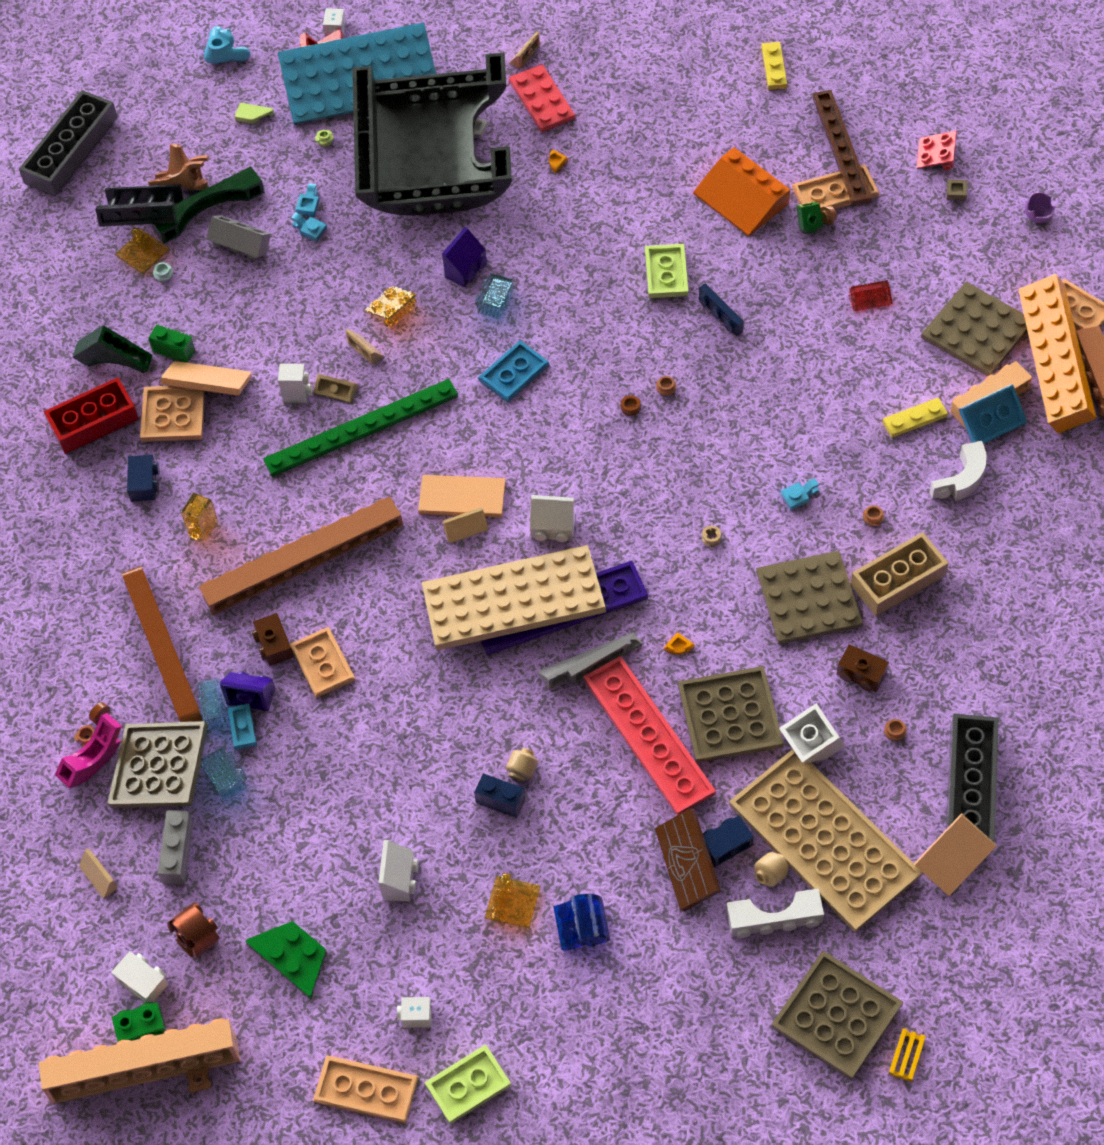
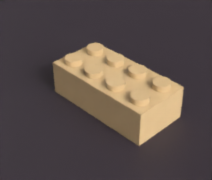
(899, 574)

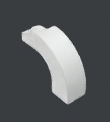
(964, 484)

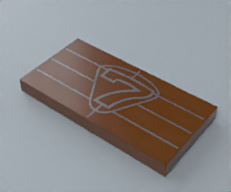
(687, 859)

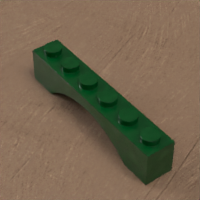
(238, 187)

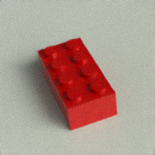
(91, 415)

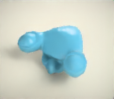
(221, 48)

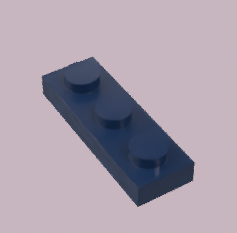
(720, 309)

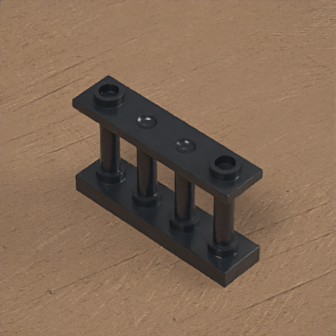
(139, 205)

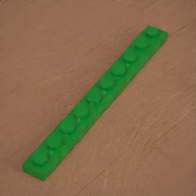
(360, 427)

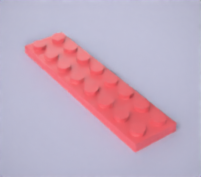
(649, 735)

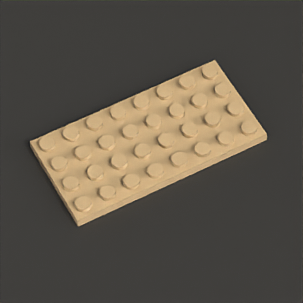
(513, 597)
(825, 839)

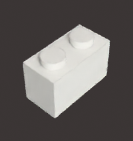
(294, 383)
(139, 977)

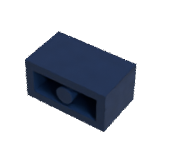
(142, 478)
(500, 795)
(728, 840)

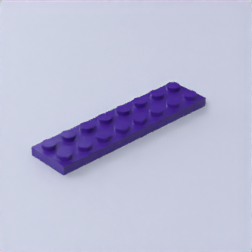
(619, 587)

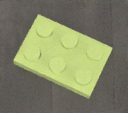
(666, 271)
(468, 1084)

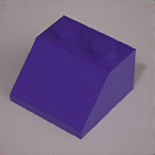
(463, 258)
(248, 689)

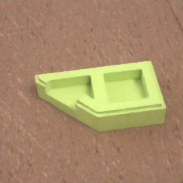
(251, 113)

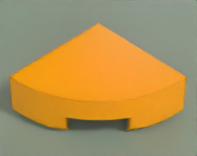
(557, 160)
(678, 644)

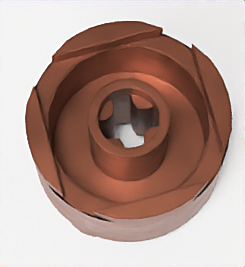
(193, 930)

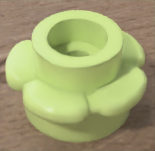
(324, 138)

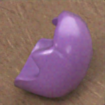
(1039, 207)

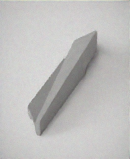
(586, 662)

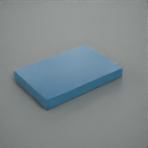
(513, 371)
(993, 415)

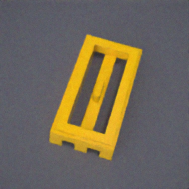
(913, 1036)

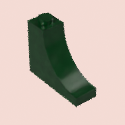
(109, 347)

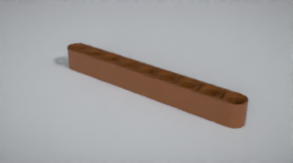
(161, 645)

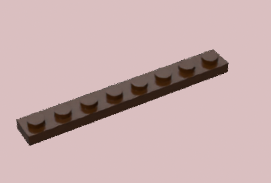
(842, 148)

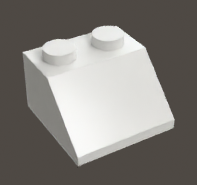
(552, 518)
(812, 736)
(397, 872)

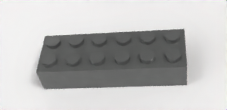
(68, 143)
(973, 771)

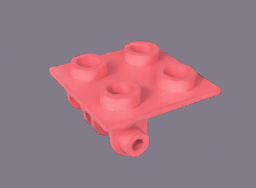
(937, 150)

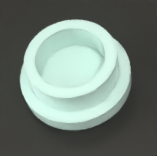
(162, 271)

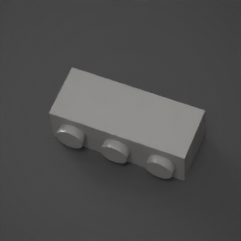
(238, 237)
(175, 847)

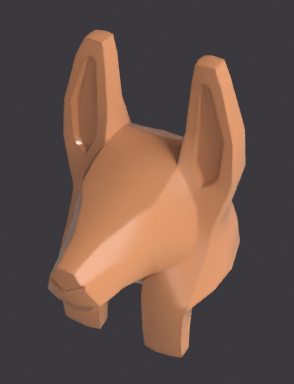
(182, 171)

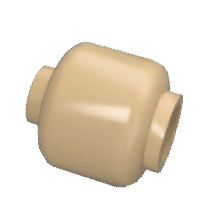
(522, 765)
(771, 869)

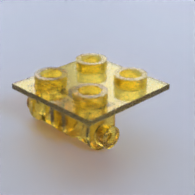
(141, 250)
(392, 305)
(512, 901)

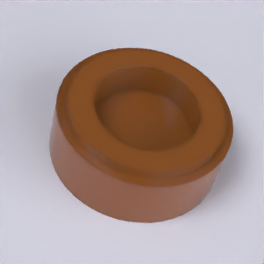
(630, 405)
(98, 710)

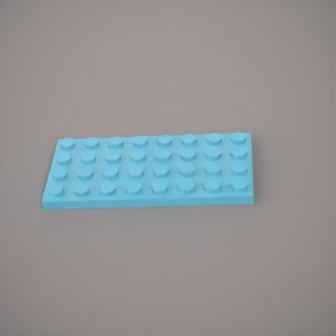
(321, 74)

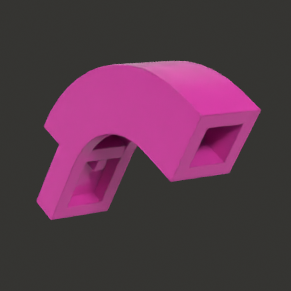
(93, 756)

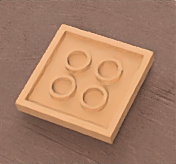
(172, 414)

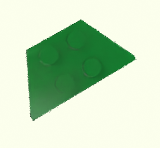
(291, 954)

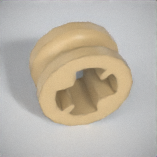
(714, 541)

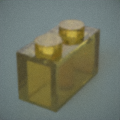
(199, 517)

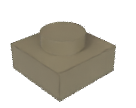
(956, 189)

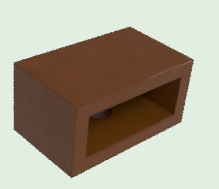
(272, 639)
(862, 668)

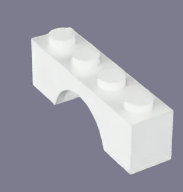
(746, 918)

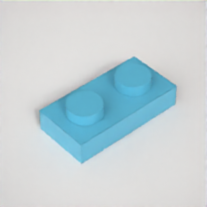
(242, 726)

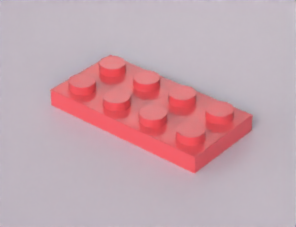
(541, 98)

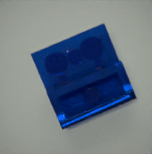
(581, 922)

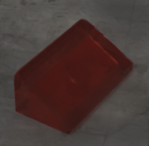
(870, 295)

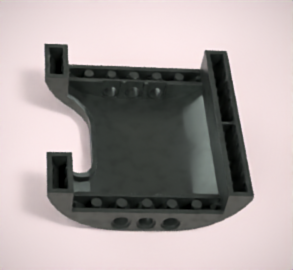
(419, 140)

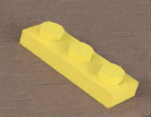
(774, 65)
(914, 417)

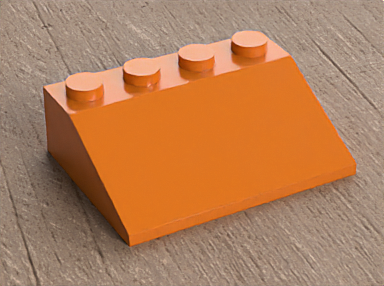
(742, 192)

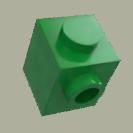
(809, 217)

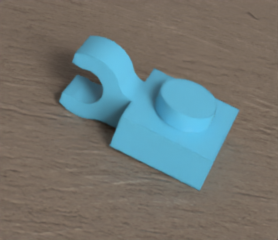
(308, 202)
(309, 228)
(797, 495)

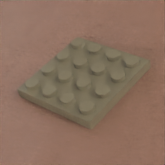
(976, 329)
(809, 597)
(730, 714)
(158, 765)
(837, 1015)

